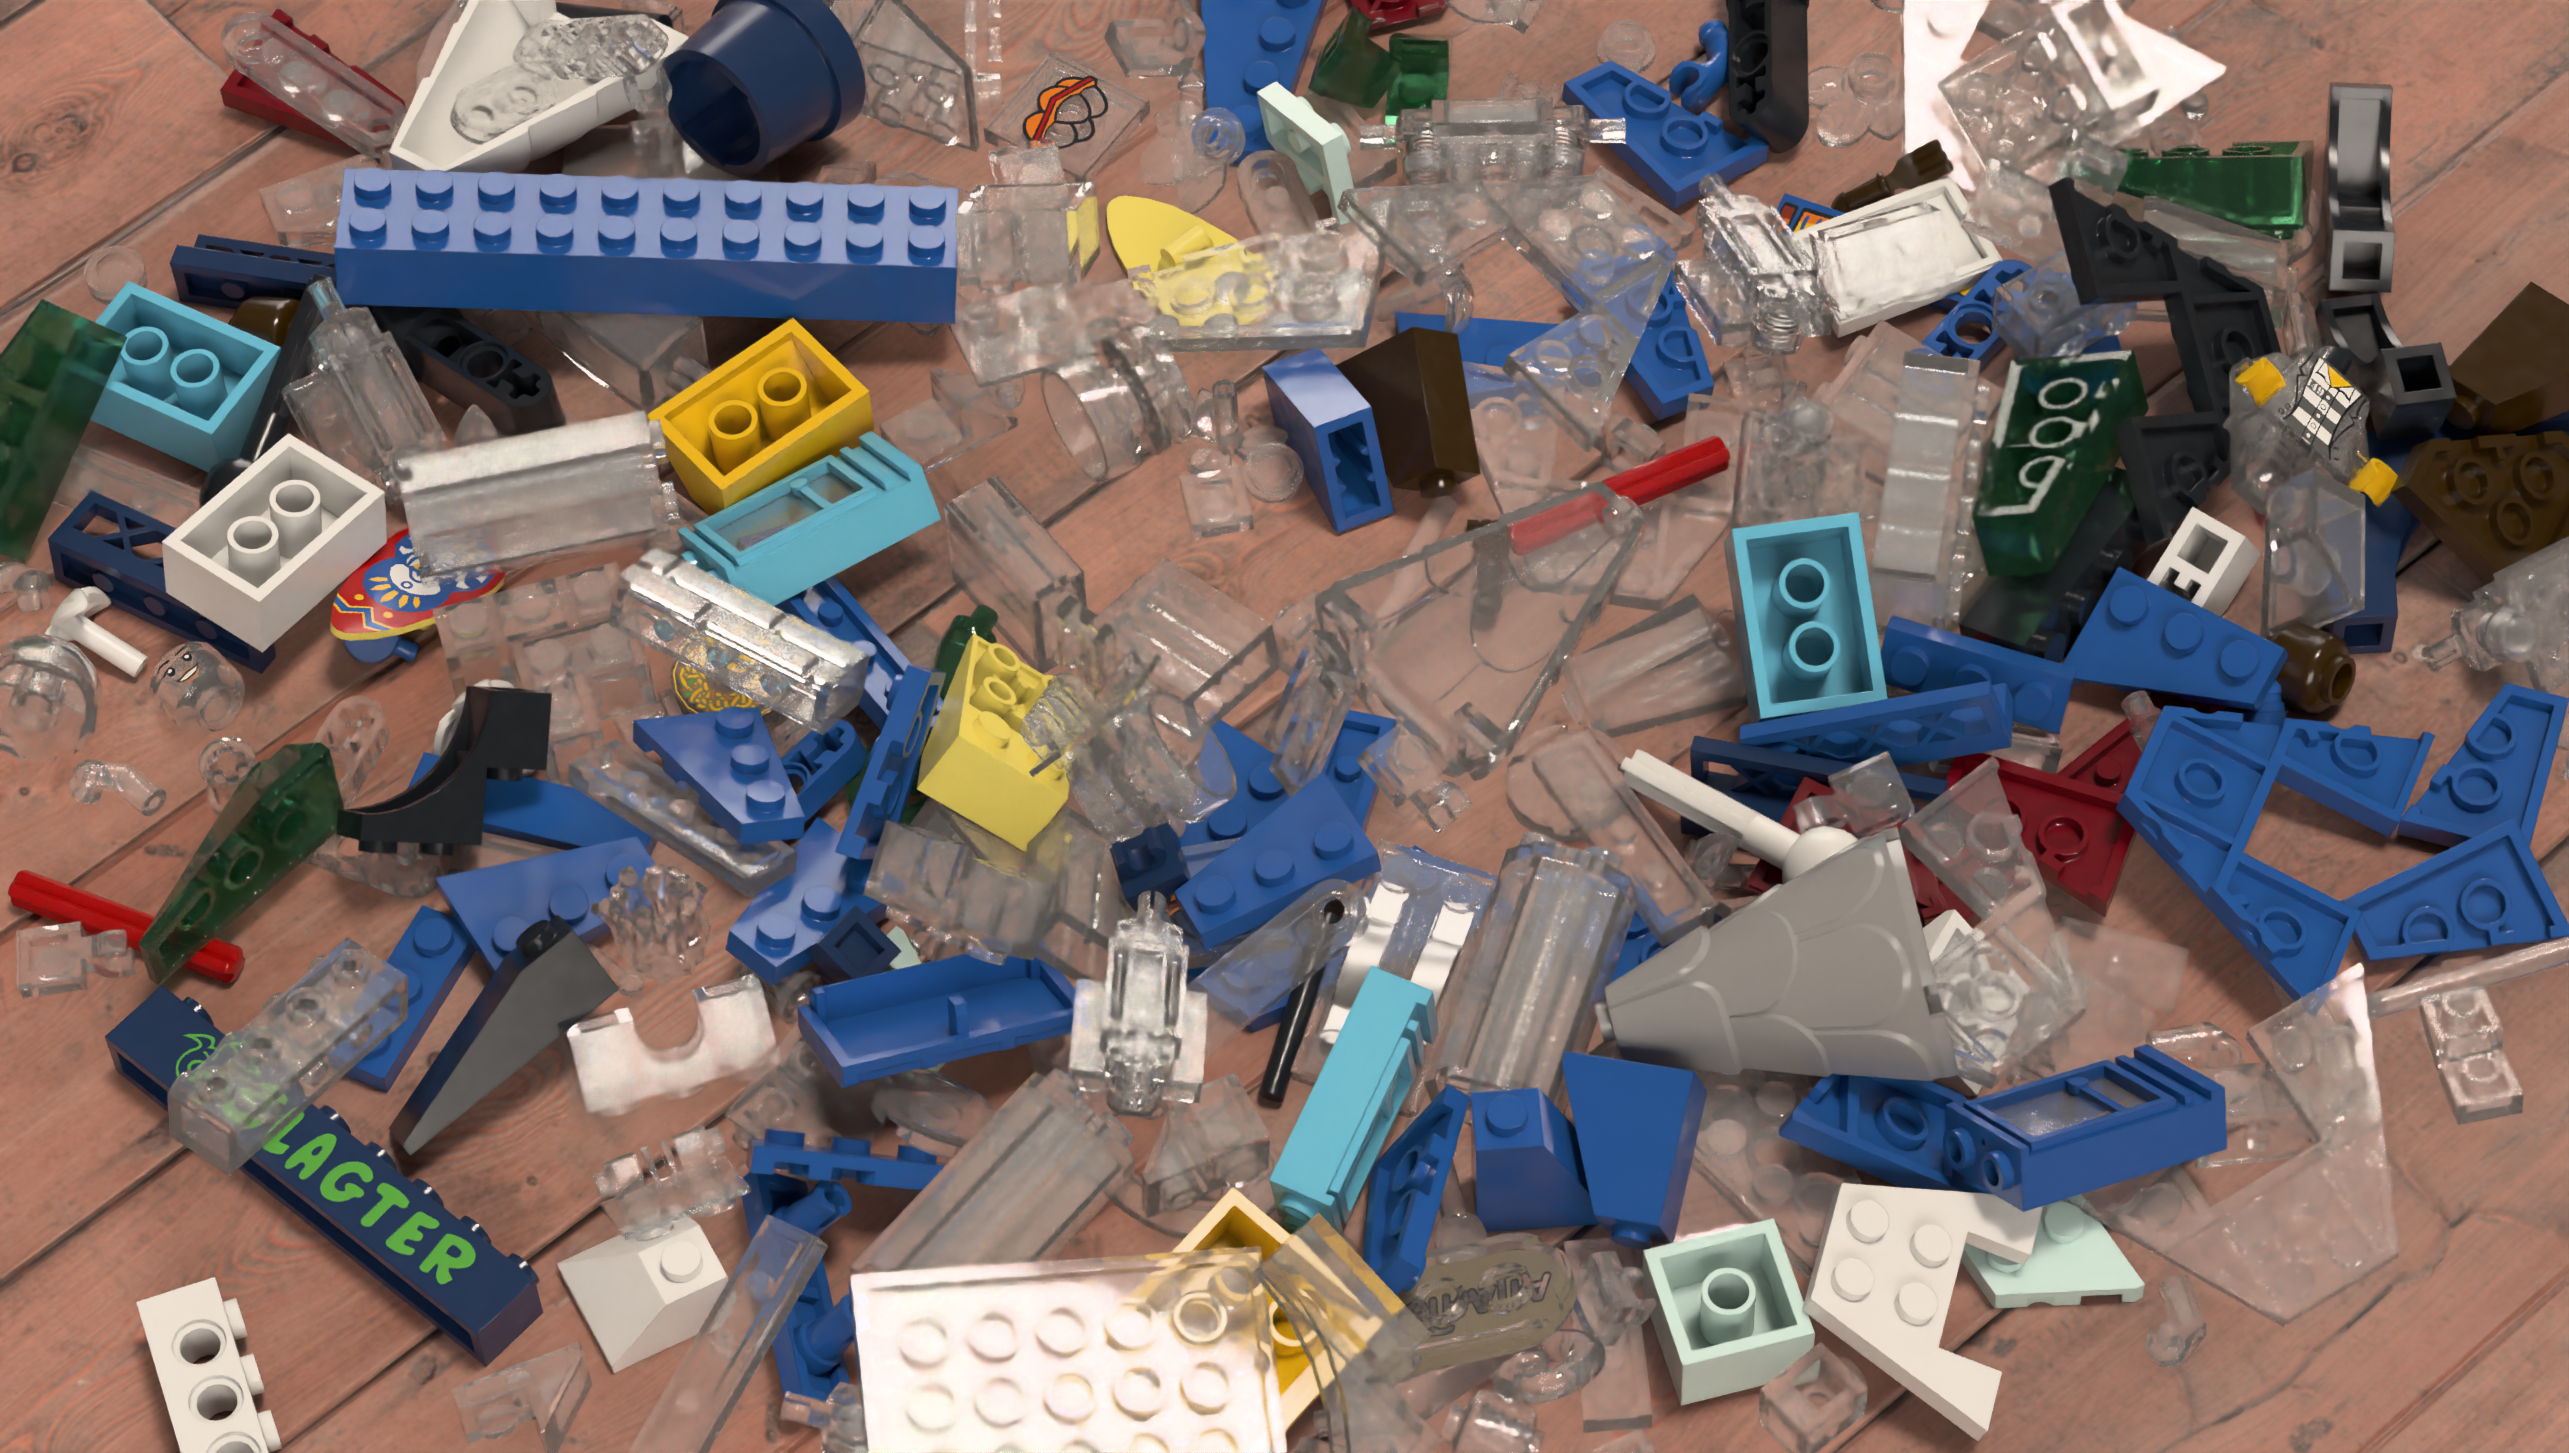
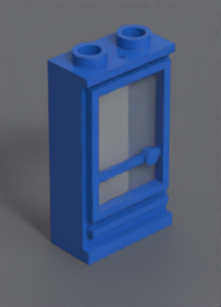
(2086, 1128)

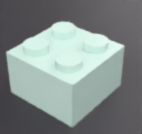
(1726, 1310)

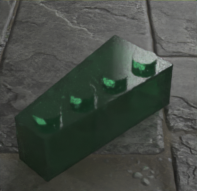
(47, 397)
(2051, 454)

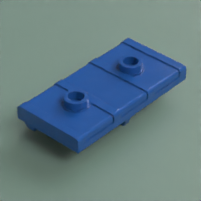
(933, 1015)

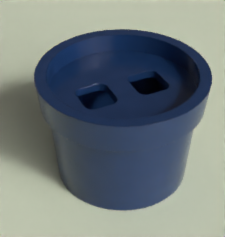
(763, 82)

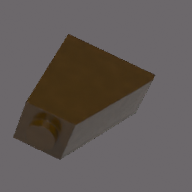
(2515, 367)
(1419, 409)

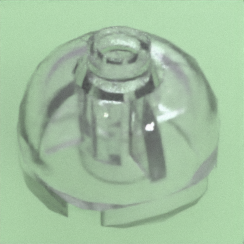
(46, 697)

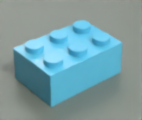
(182, 378)
(1804, 616)

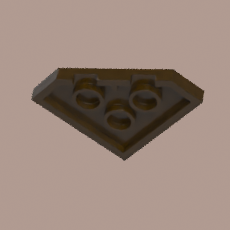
(2490, 495)

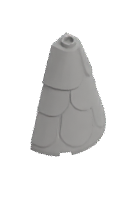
(1796, 981)

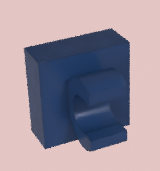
(1150, 863)
(852, 949)

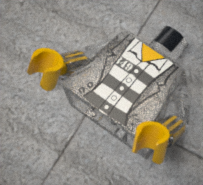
(2307, 418)

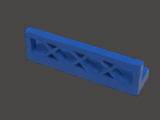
(1908, 727)

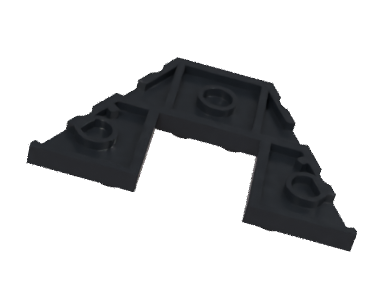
(2214, 325)

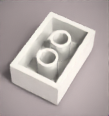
(274, 542)

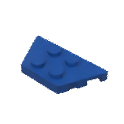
(1881, 1129)

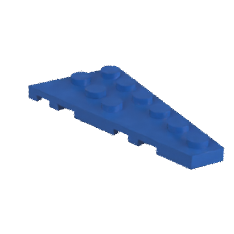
(1251, 48)

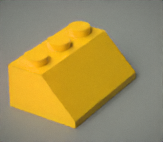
(762, 418)

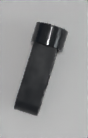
(1769, 70)
(473, 368)

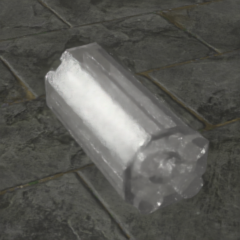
(537, 498)
(1535, 971)
(1013, 1188)

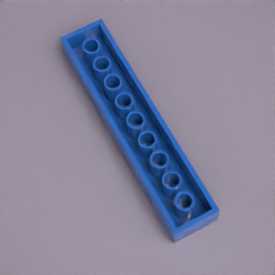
(647, 245)

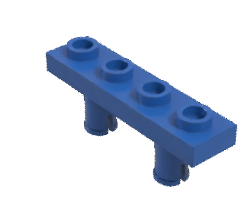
(815, 1332)

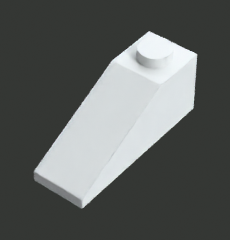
(2205, 563)

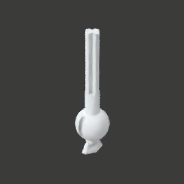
(1724, 815)

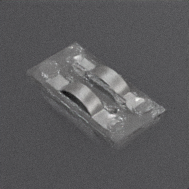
(1418, 930)

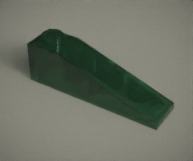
(2248, 185)
(260, 836)

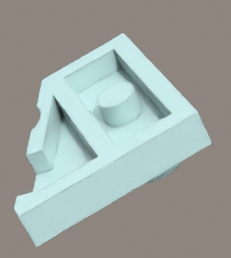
(1309, 141)

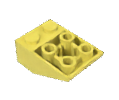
(978, 753)

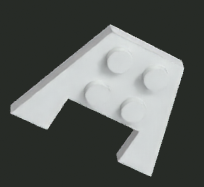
(1890, 1278)

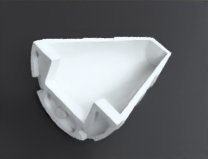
(479, 47)

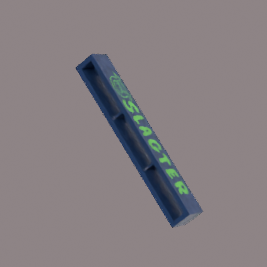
(351, 1194)

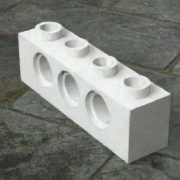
(196, 1324)

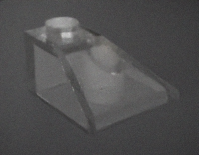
(2311, 552)

